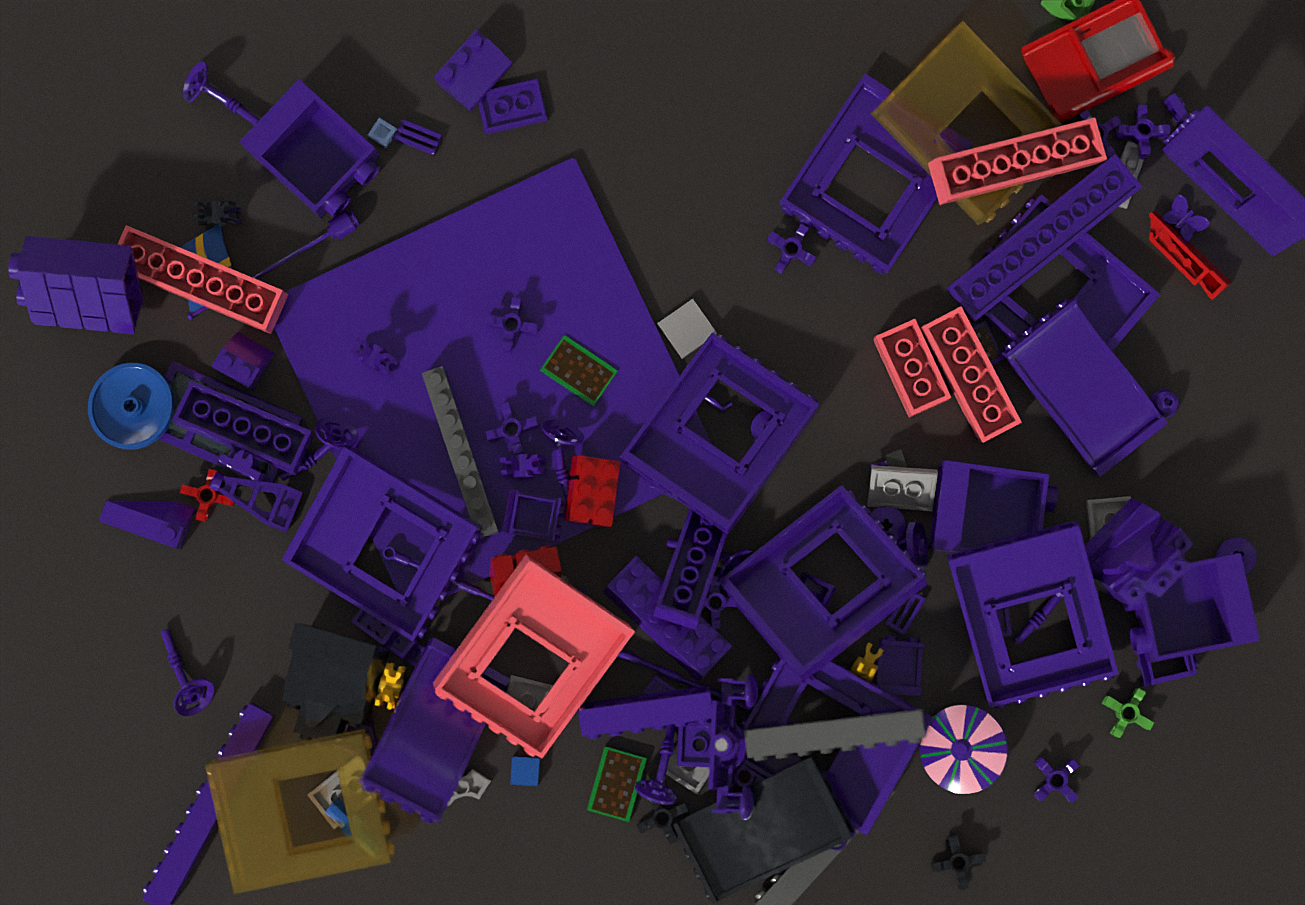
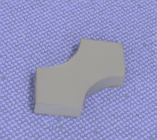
(471, 785)

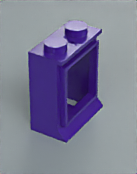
(553, 530)
(1145, 666)

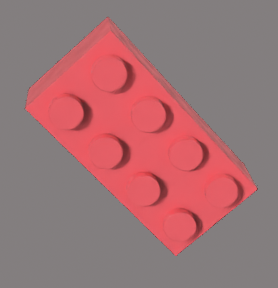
(912, 368)

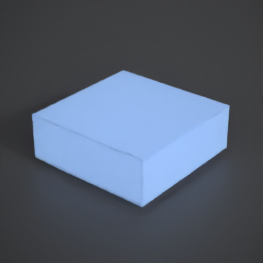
(382, 132)

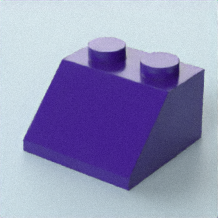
(243, 360)

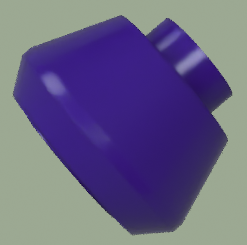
(1163, 406)

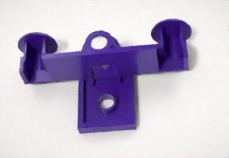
(723, 746)

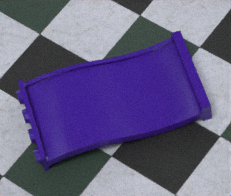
(1084, 387)
(425, 741)

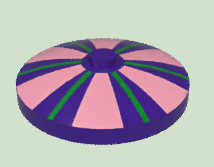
(964, 749)

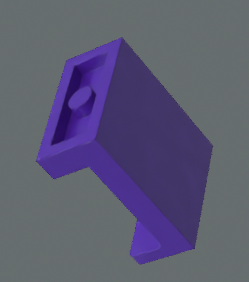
(900, 666)

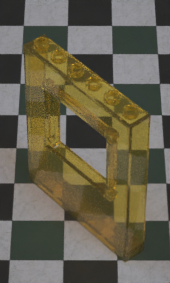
(941, 90)
(255, 820)

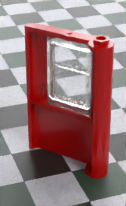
(1089, 67)

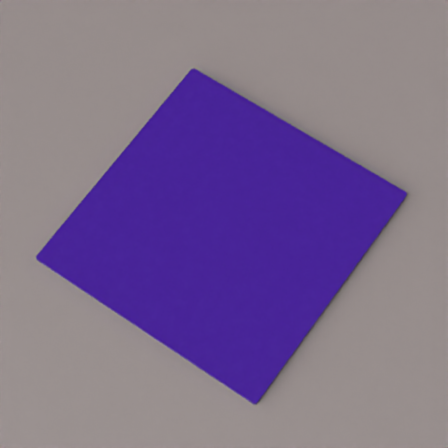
(429, 310)

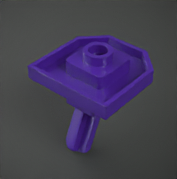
(915, 544)

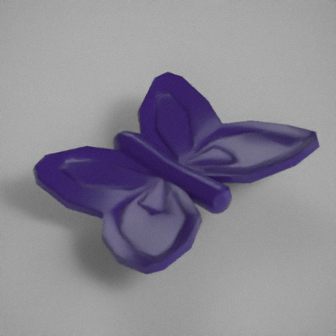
(1184, 220)

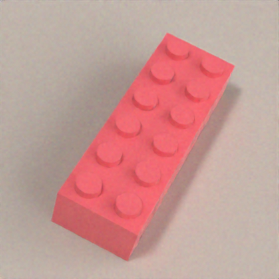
(970, 375)

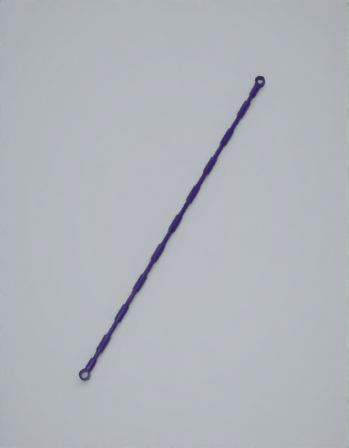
(623, 653)

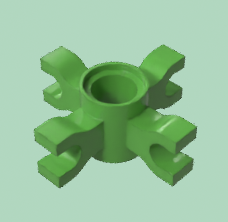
(1135, 698)

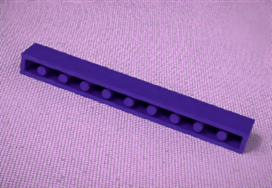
(202, 818)

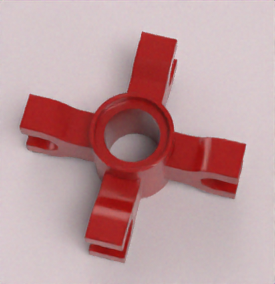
(203, 511)

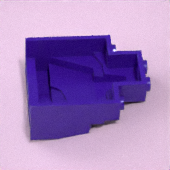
(1137, 554)

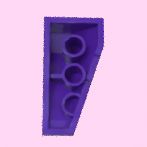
(156, 520)

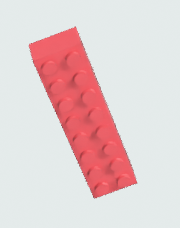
(1017, 161)
(204, 281)

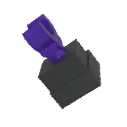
(893, 459)

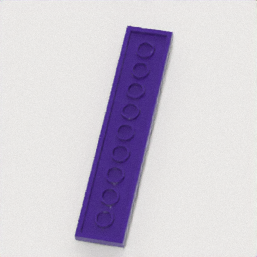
(1044, 238)

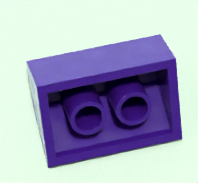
(473, 70)

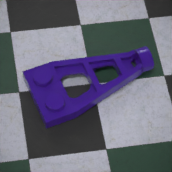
(283, 507)

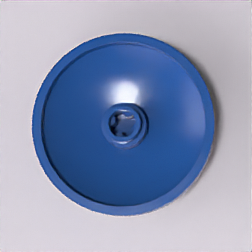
(131, 406)

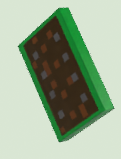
(578, 370)
(615, 784)

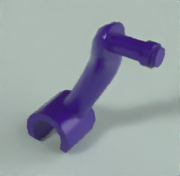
(716, 403)

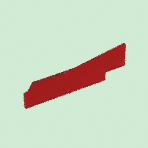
(1187, 257)

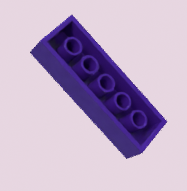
(243, 427)
(690, 571)
(637, 593)
(646, 711)

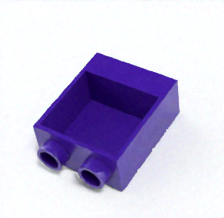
(312, 150)
(78, 284)
(986, 505)
(1197, 613)

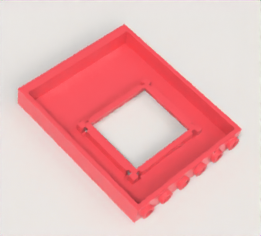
(557, 619)

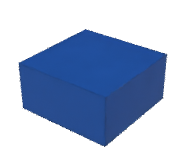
(525, 771)

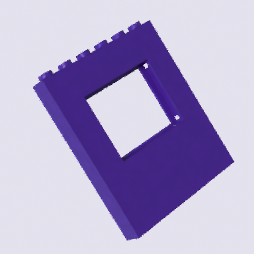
(858, 127)
(1269, 214)
(1109, 300)
(694, 468)
(342, 523)
(1024, 571)
(787, 610)
(858, 776)

